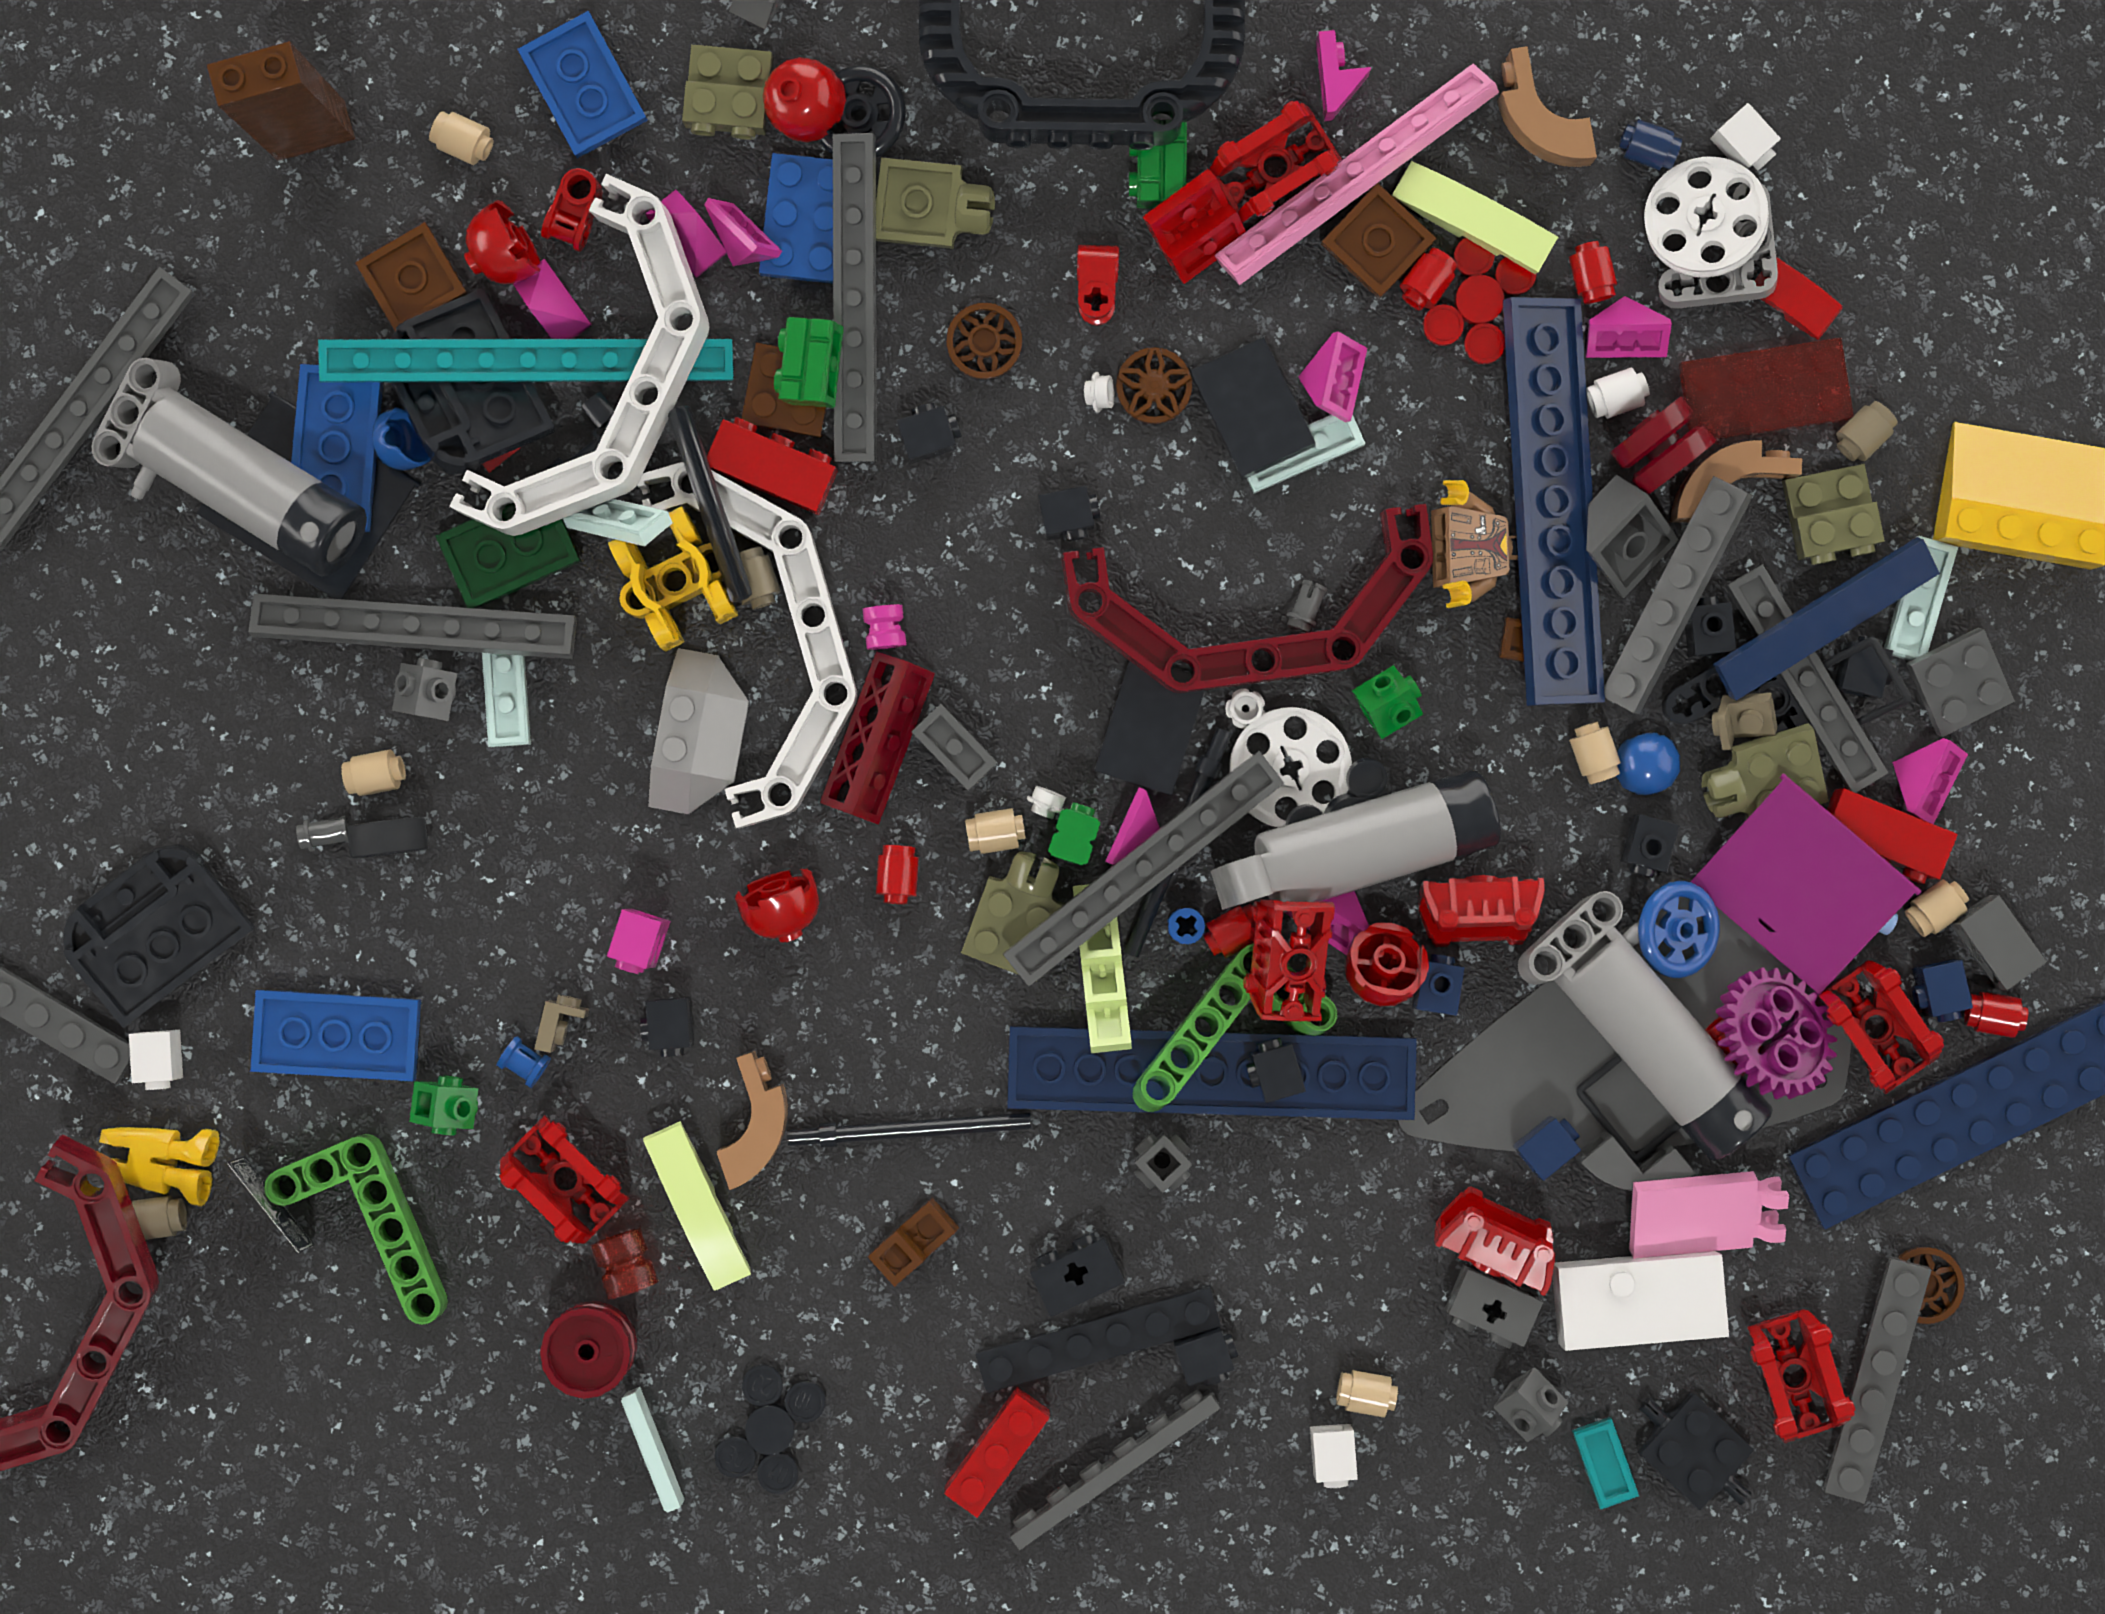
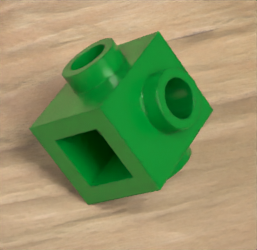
(1389, 701)
(444, 1105)

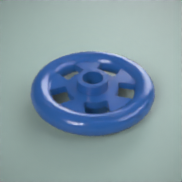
(1669, 928)

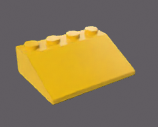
(2023, 497)

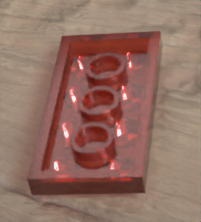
(1768, 389)

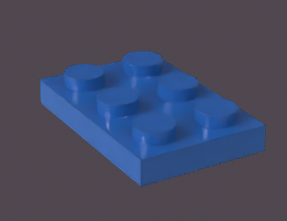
(582, 84)
(800, 218)

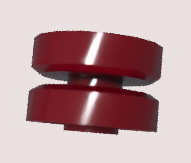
(1662, 445)
(564, 1349)

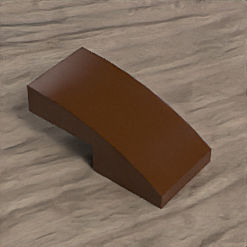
(913, 1242)

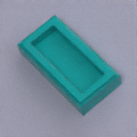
(1605, 1463)

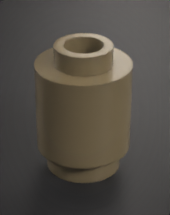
(1866, 431)
(760, 577)
(160, 1216)

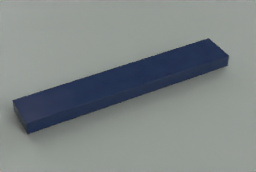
(1826, 618)

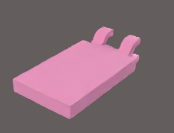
(1705, 1214)

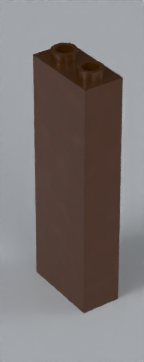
(281, 101)

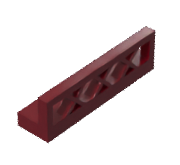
(883, 739)

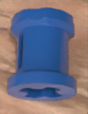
(1198, 924)
(523, 1062)

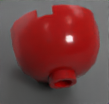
(803, 99)
(499, 246)
(780, 904)
(1385, 964)

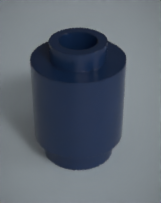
(1650, 145)

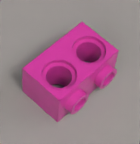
(637, 940)

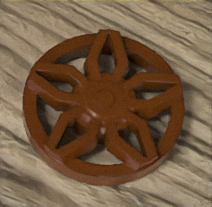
(984, 340)
(1154, 385)
(1935, 1284)

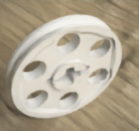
(1715, 232)
(1299, 750)

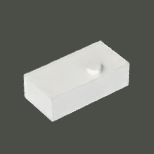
(1639, 1300)

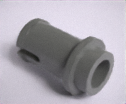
(1306, 607)
(322, 832)

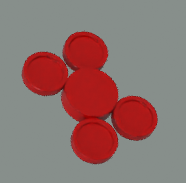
(1477, 303)

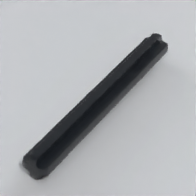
(709, 503)

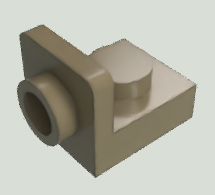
(1747, 717)
(552, 1028)

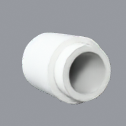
(1617, 393)

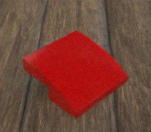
(1194, 225)

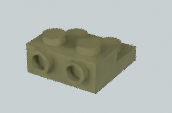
(726, 91)
(1832, 514)

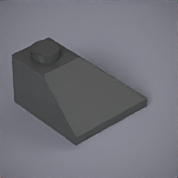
(1626, 534)

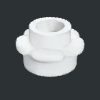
(1099, 392)
(1244, 697)
(1046, 802)

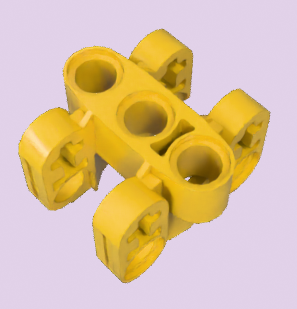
(661, 600)

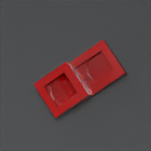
(1801, 301)

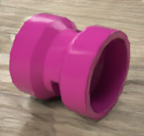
(884, 627)

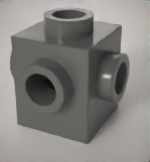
(424, 690)
(1163, 1177)
(1531, 1405)

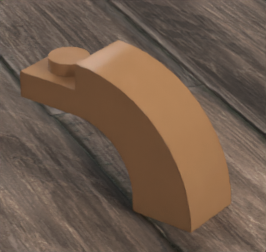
(1534, 126)
(1732, 464)
(766, 1127)

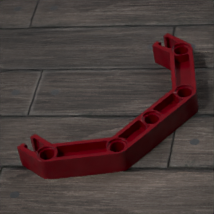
(1291, 655)
(121, 1257)

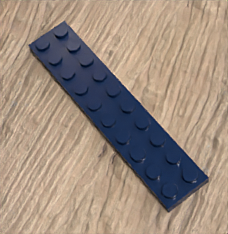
(1553, 500)
(1340, 1075)
(1954, 1119)

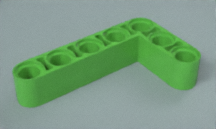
(1219, 1018)
(375, 1213)

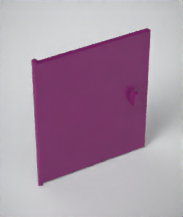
(1805, 882)

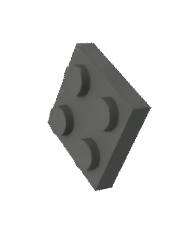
(1960, 682)

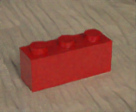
(772, 465)
(1895, 835)
(997, 1452)

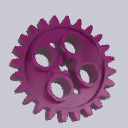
(1754, 1014)

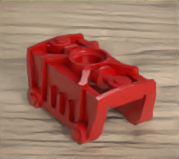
(1269, 142)
(1480, 909)
(1272, 954)
(1900, 1021)
(543, 1190)
(1498, 1240)
(1818, 1369)

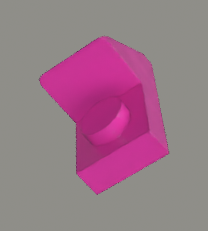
(1335, 84)

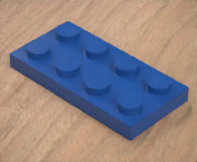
(336, 434)
(335, 1035)

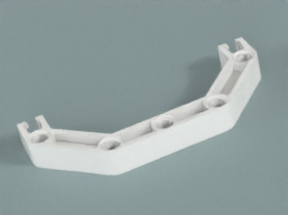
(633, 426)
(820, 645)

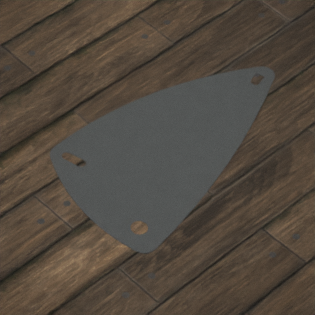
(1546, 1048)

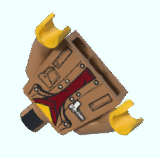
(1469, 545)

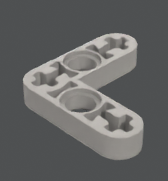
(1740, 287)

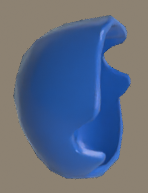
(397, 441)
(1648, 763)

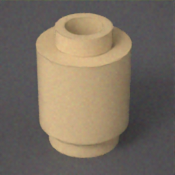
(461, 137)
(1595, 752)
(373, 773)
(995, 831)
(1937, 907)
(1366, 1393)

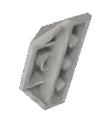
(696, 733)

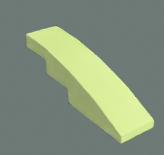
(1474, 217)
(1105, 989)
(697, 1205)

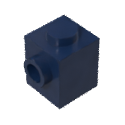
(1441, 988)
(1941, 990)
(1548, 1146)

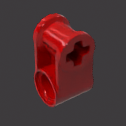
(572, 211)
(1097, 277)

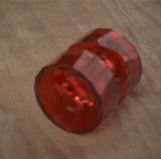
(624, 1263)

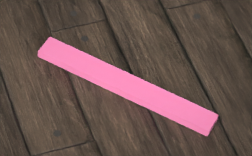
(1356, 173)

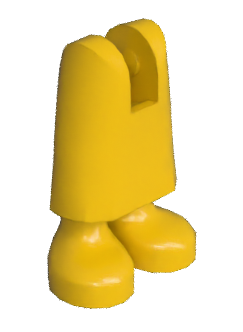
(155, 1158)

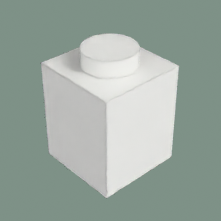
(1746, 139)
(156, 1058)
(1333, 1455)

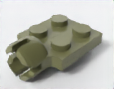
(929, 204)
(1757, 769)
(1011, 909)

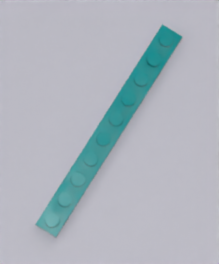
(502, 360)

